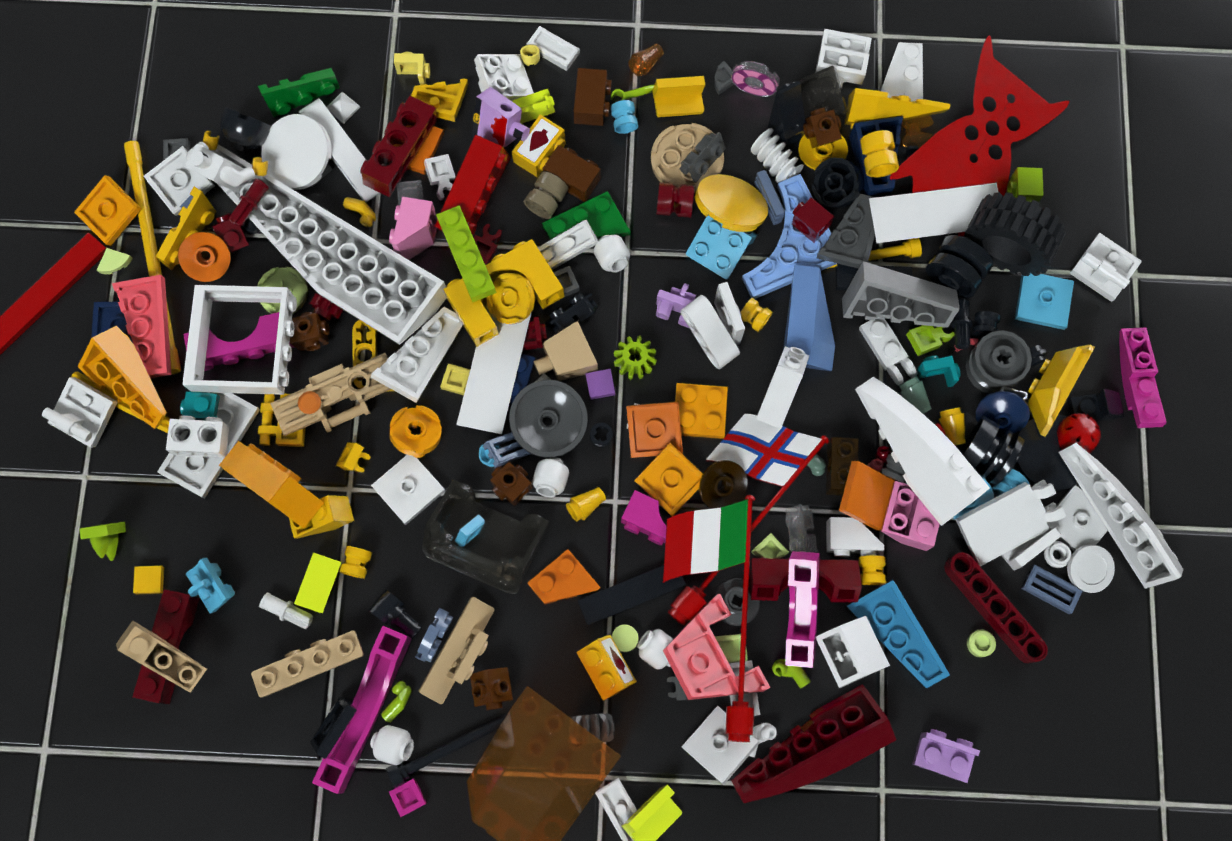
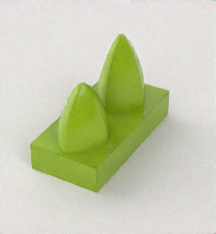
(104, 538)

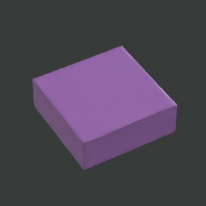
(600, 384)

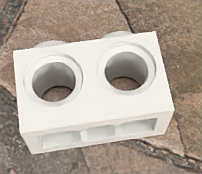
(197, 442)

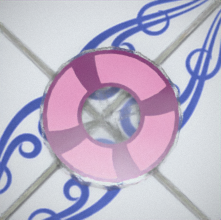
(755, 79)

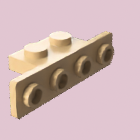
(459, 651)
(306, 664)

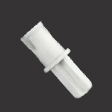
(286, 611)

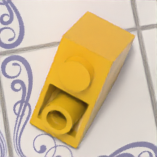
(332, 515)

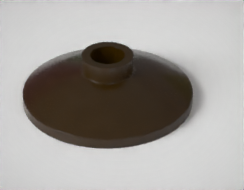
(733, 484)

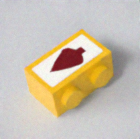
(539, 145)
(606, 667)

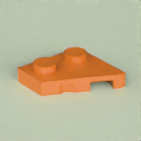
(563, 580)

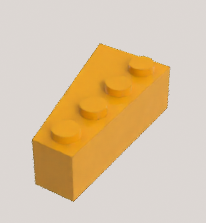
(272, 482)

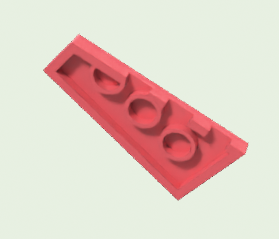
(147, 321)

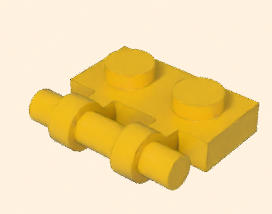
(266, 429)

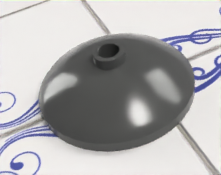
(553, 401)

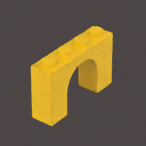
(522, 260)

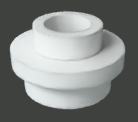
(1064, 551)

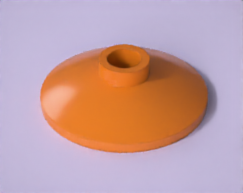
(195, 265)

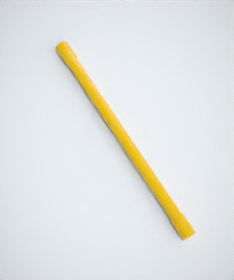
(134, 161)

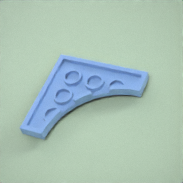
(792, 247)

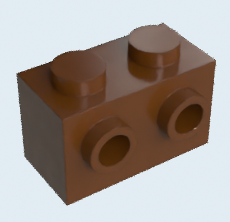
(591, 97)
(578, 174)

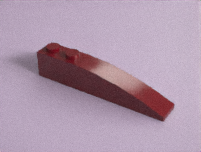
(825, 744)

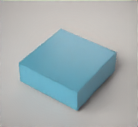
(470, 531)

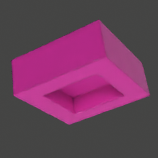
(407, 797)

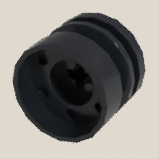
(992, 452)

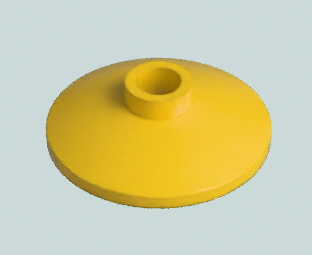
(811, 156)

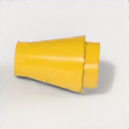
(954, 425)
(584, 504)

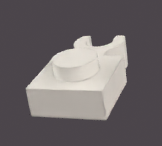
(440, 172)

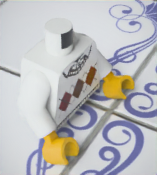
(220, 169)

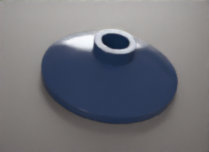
(1004, 405)

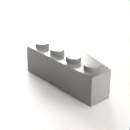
(898, 297)

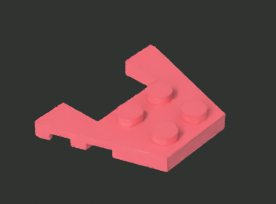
(701, 662)

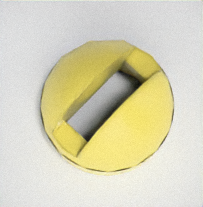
(528, 50)

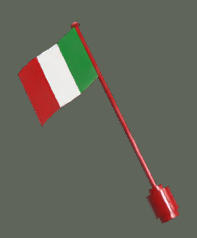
(709, 543)

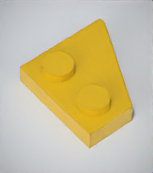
(445, 98)

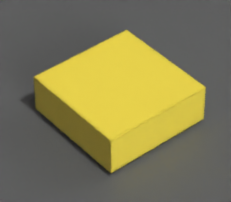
(455, 379)

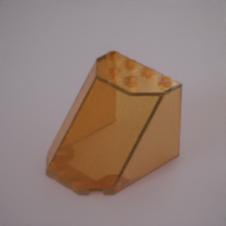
(536, 773)

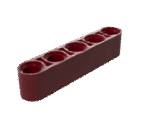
(1007, 614)

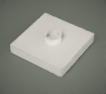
(175, 181)
(729, 312)
(408, 488)
(1081, 524)
(712, 749)

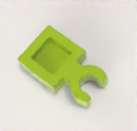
(927, 338)

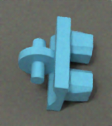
(208, 585)

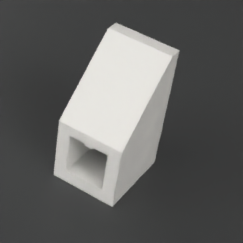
(850, 536)

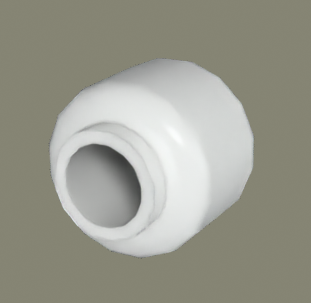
(612, 253)
(550, 477)
(652, 646)
(392, 745)

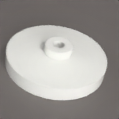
(1091, 568)

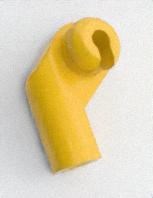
(360, 206)

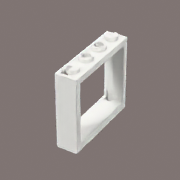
(199, 333)

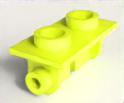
(534, 105)

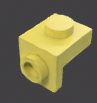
(412, 64)

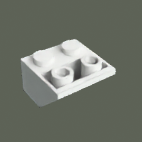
(852, 651)

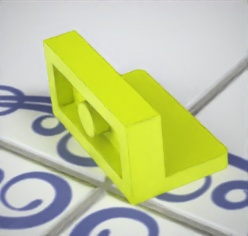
(653, 816)

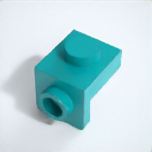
(935, 366)
(200, 405)

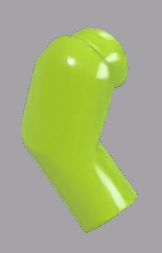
(798, 674)
(398, 704)

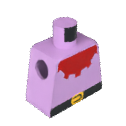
(497, 119)

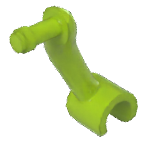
(632, 93)

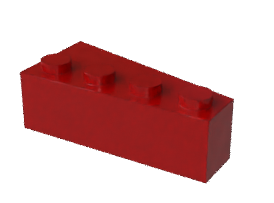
(476, 180)

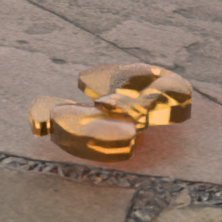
(913, 131)

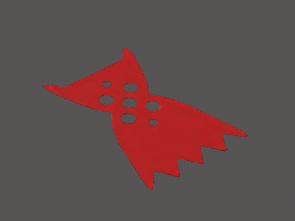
(945, 157)

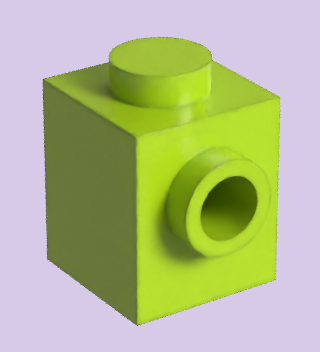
(1027, 183)

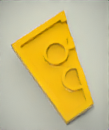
(192, 220)

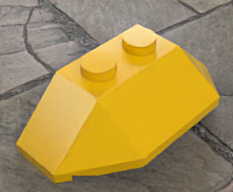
(1056, 384)

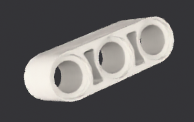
(710, 331)

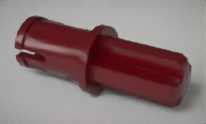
(248, 202)

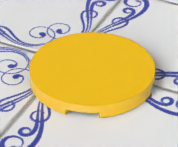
(731, 202)

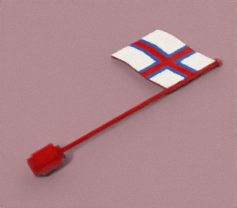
(765, 455)

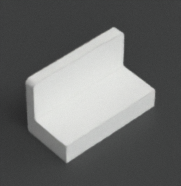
(1024, 553)

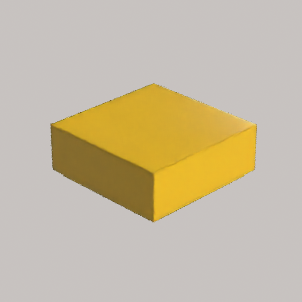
(148, 579)

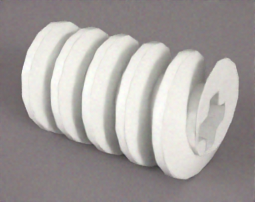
(774, 158)

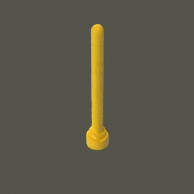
(910, 248)

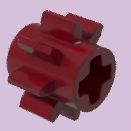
(325, 308)

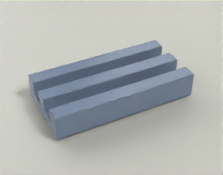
(765, 187)
(495, 454)
(1027, 586)

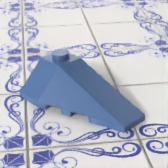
(809, 320)

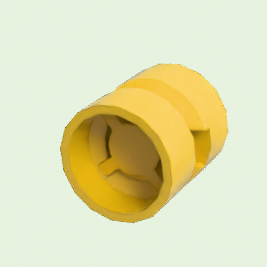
(880, 153)

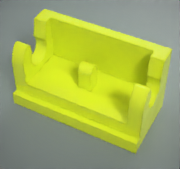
(317, 583)

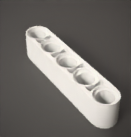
(344, 151)

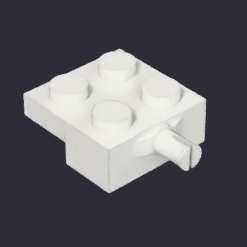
(846, 53)

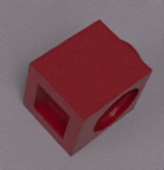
(811, 219)

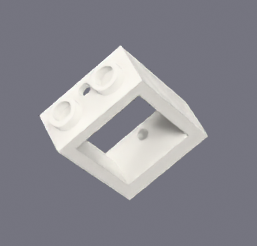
(783, 386)

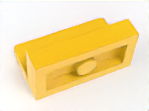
(679, 96)

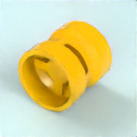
(749, 312)
(355, 562)
(872, 570)

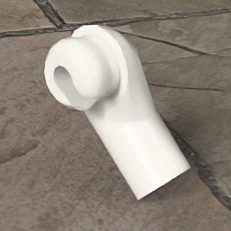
(762, 733)

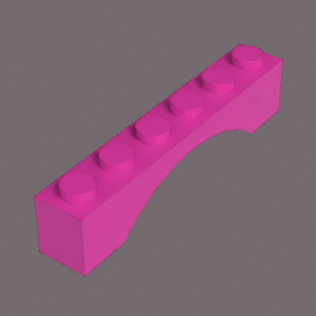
(377, 680)

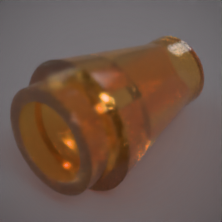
(645, 59)

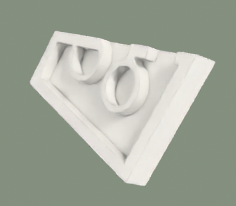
(905, 72)

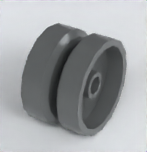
(998, 361)

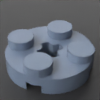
(430, 642)

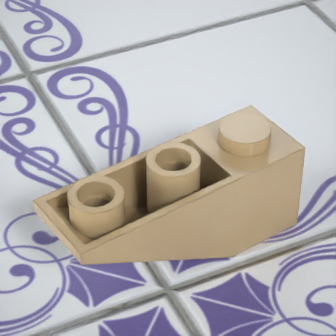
(160, 656)

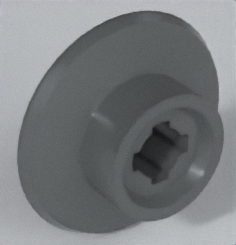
(728, 590)

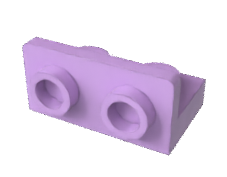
(945, 756)

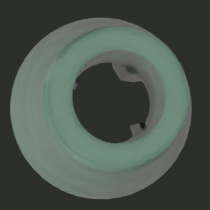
(915, 393)

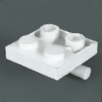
(504, 74)
(1105, 267)
(81, 412)

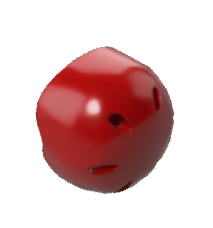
(1082, 428)

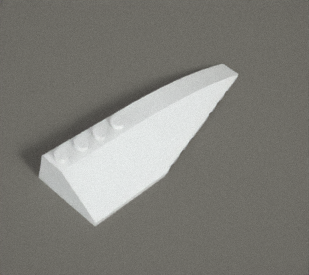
(342, 260)

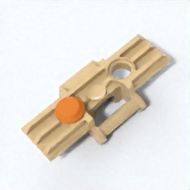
(326, 389)

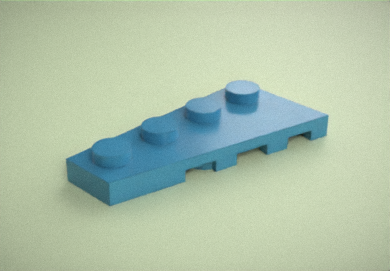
(901, 632)

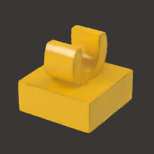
(350, 457)

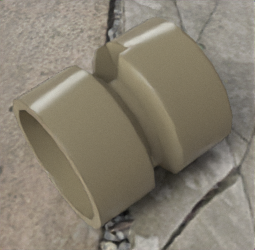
(548, 192)

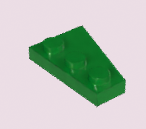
(301, 92)
(598, 211)

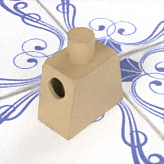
(567, 354)

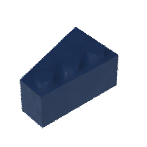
(881, 185)

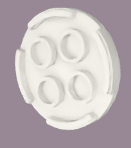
(297, 151)

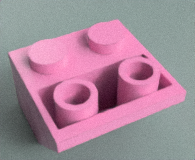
(413, 227)
(909, 519)

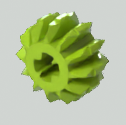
(635, 348)

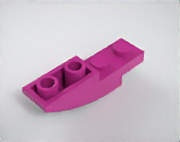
(1138, 378)

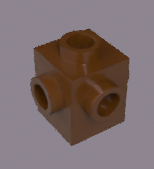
(822, 127)
(310, 332)
(514, 491)
(491, 688)

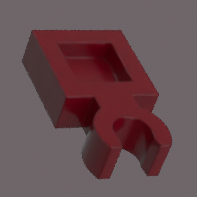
(487, 243)

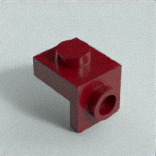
(230, 233)
(534, 335)

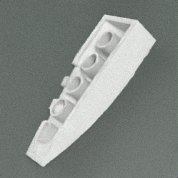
(929, 459)
(1124, 519)

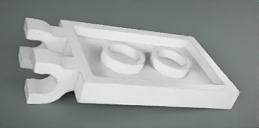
(1008, 521)

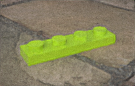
(466, 254)

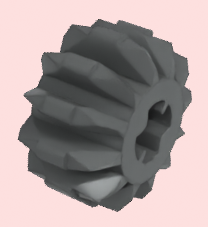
(597, 724)

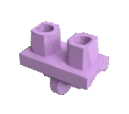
(673, 301)

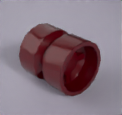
(675, 200)

